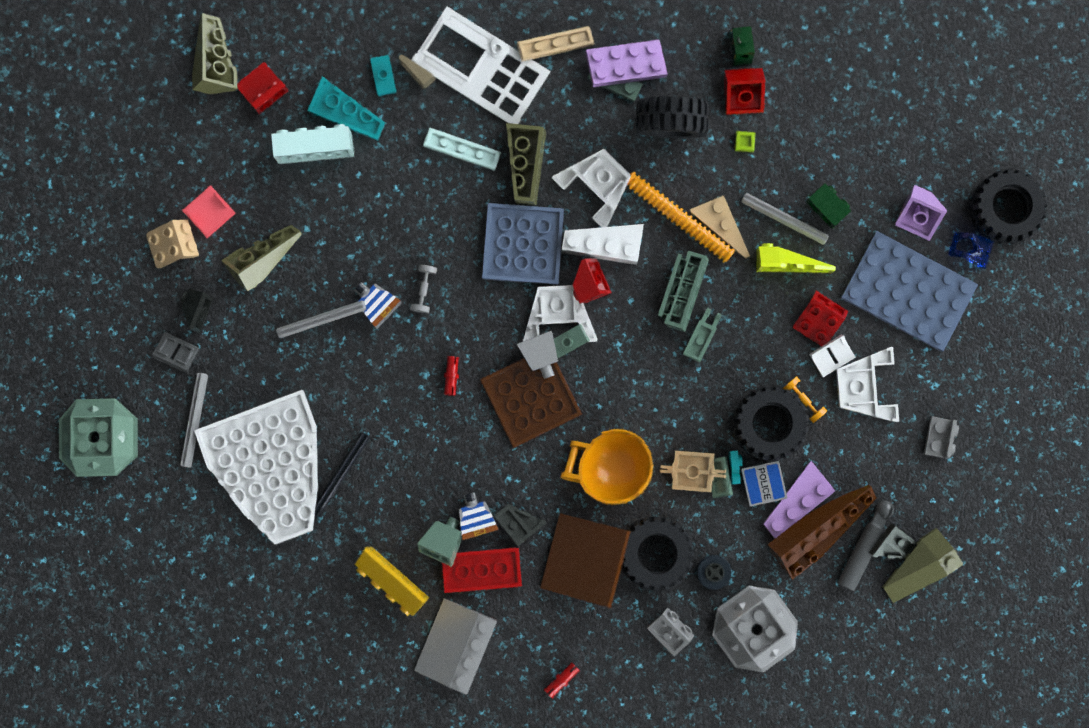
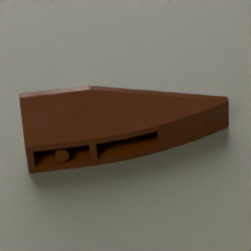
(819, 530)

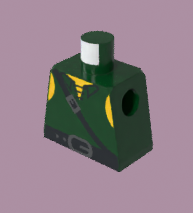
(741, 44)

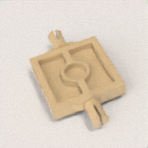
(693, 471)

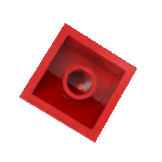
(744, 90)

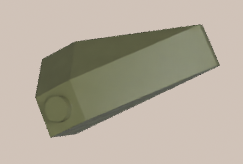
(212, 61)

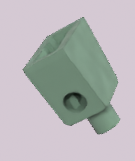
(441, 541)

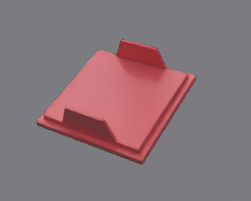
(208, 211)

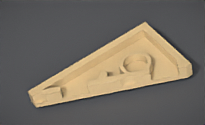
(719, 219)

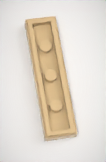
(555, 43)

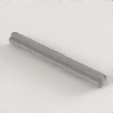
(785, 218)
(321, 319)
(194, 419)

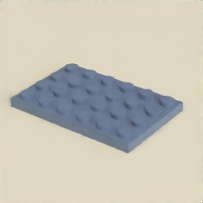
(909, 291)

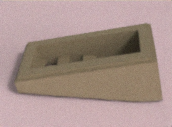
(421, 75)

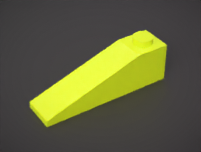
(782, 260)

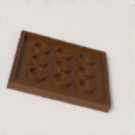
(528, 402)
(585, 560)

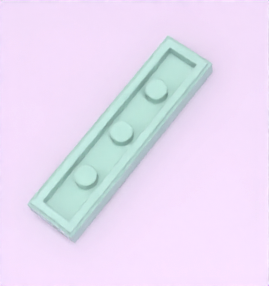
(462, 149)

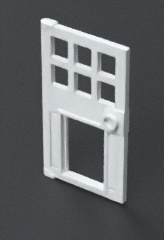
(483, 72)

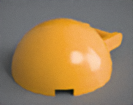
(613, 466)

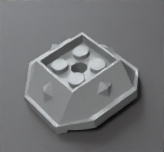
(734, 625)

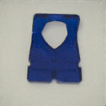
(977, 256)

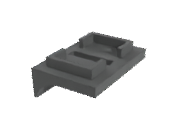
(184, 356)

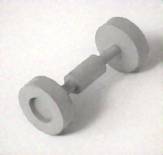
(423, 288)

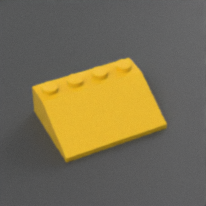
(391, 580)

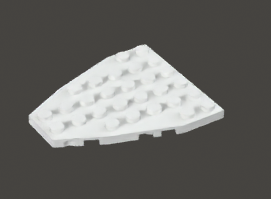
(268, 464)

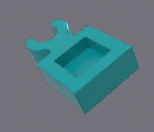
(734, 462)

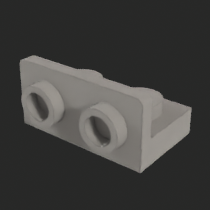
(941, 437)
(671, 631)

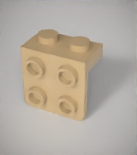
(172, 243)

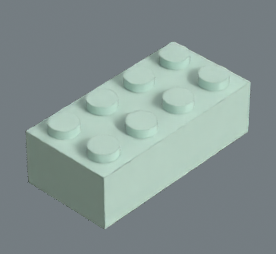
(312, 144)

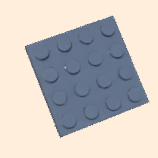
(523, 243)

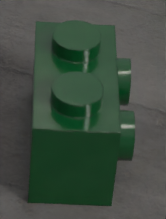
(829, 205)

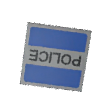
(764, 483)

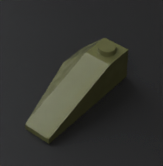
(255, 263)
(926, 564)

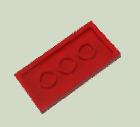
(483, 570)

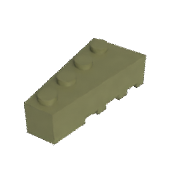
(526, 157)

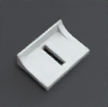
(840, 351)

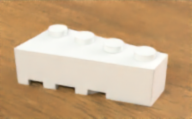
(605, 243)

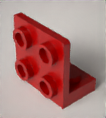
(262, 88)
(820, 319)

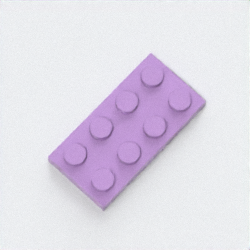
(626, 63)

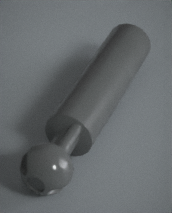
(860, 555)

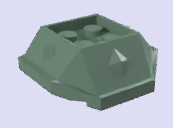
(117, 439)

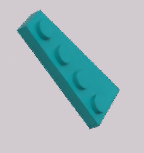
(339, 108)

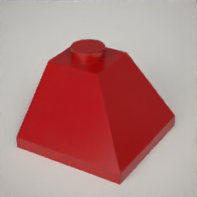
(590, 281)

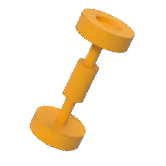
(805, 400)

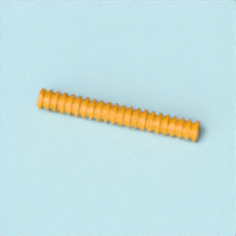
(679, 217)

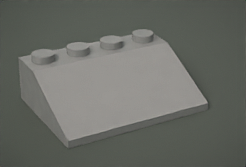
(455, 646)

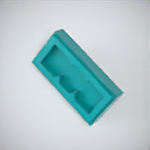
(383, 75)

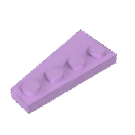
(803, 496)

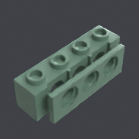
(686, 292)

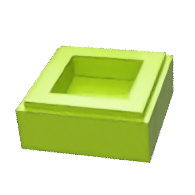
(744, 141)

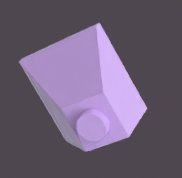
(921, 213)

